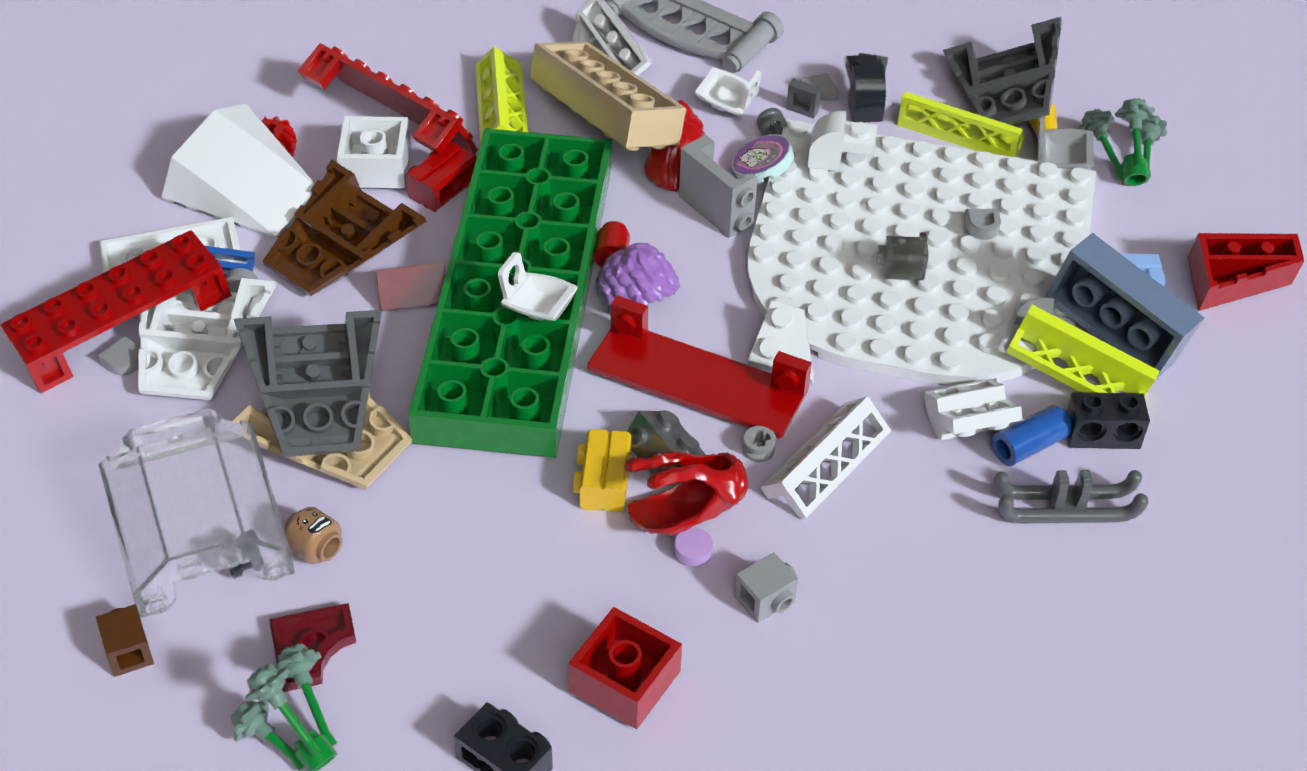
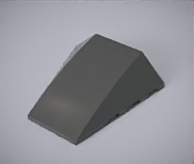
(1013, 82)
(313, 379)

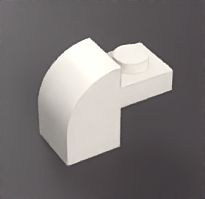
(836, 135)

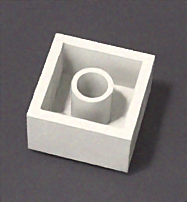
(375, 150)

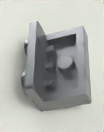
(660, 433)

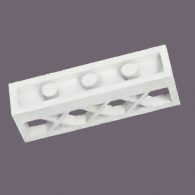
(817, 449)

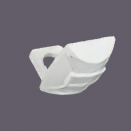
(728, 91)
(534, 294)

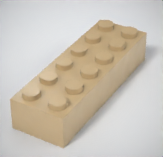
(608, 95)

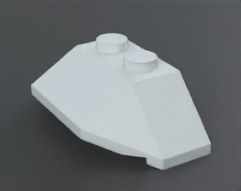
(606, 32)

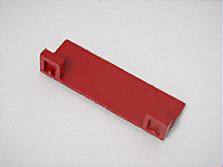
(436, 125)
(111, 299)
(699, 376)

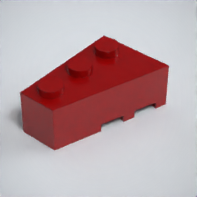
(1242, 265)

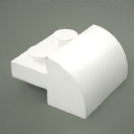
(970, 409)

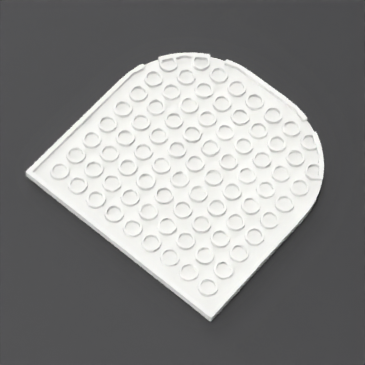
(953, 328)

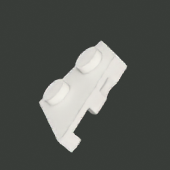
(783, 331)

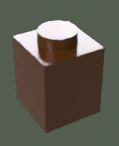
(124, 640)

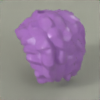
(637, 274)

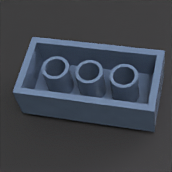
(1123, 304)

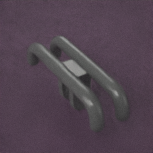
(1068, 500)

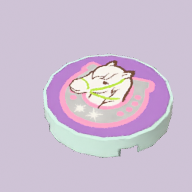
(763, 157)

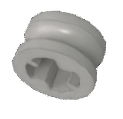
(759, 453)

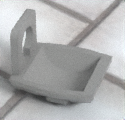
(1065, 147)

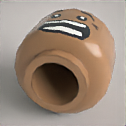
(313, 535)

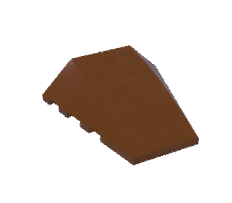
(337, 232)

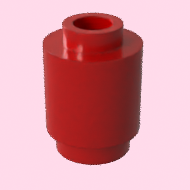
(610, 239)

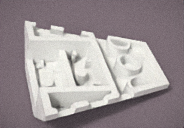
(238, 172)
(191, 349)

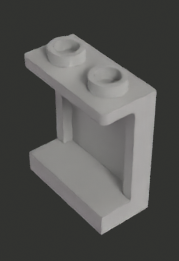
(713, 191)

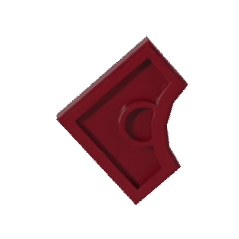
(319, 629)

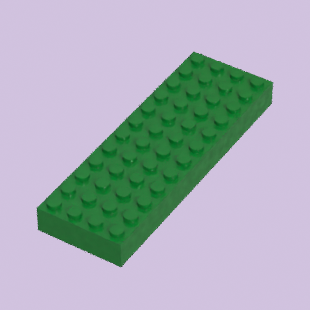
(487, 370)

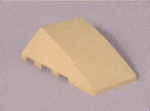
(380, 445)

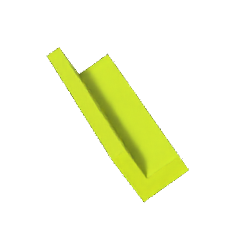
(495, 94)
(959, 126)
(1082, 354)

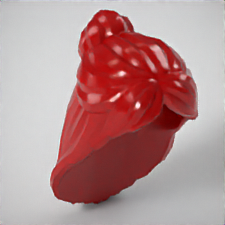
(664, 164)

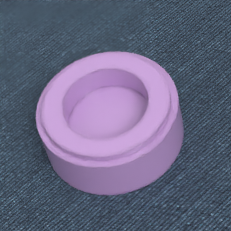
(693, 547)

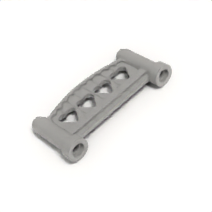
(745, 36)

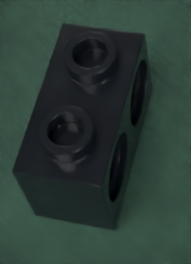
(1107, 420)
(500, 754)

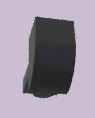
(866, 89)

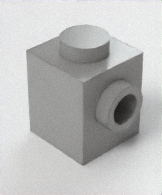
(766, 587)

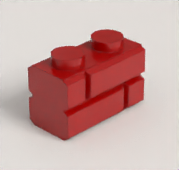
(440, 176)

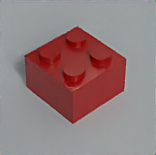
(624, 667)

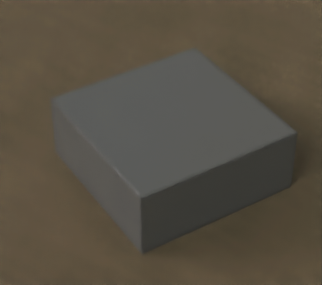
(803, 98)

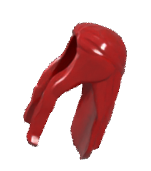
(705, 490)

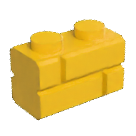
(603, 474)

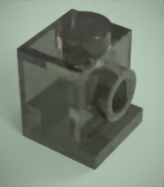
(904, 257)

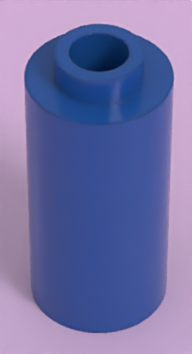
(1032, 435)

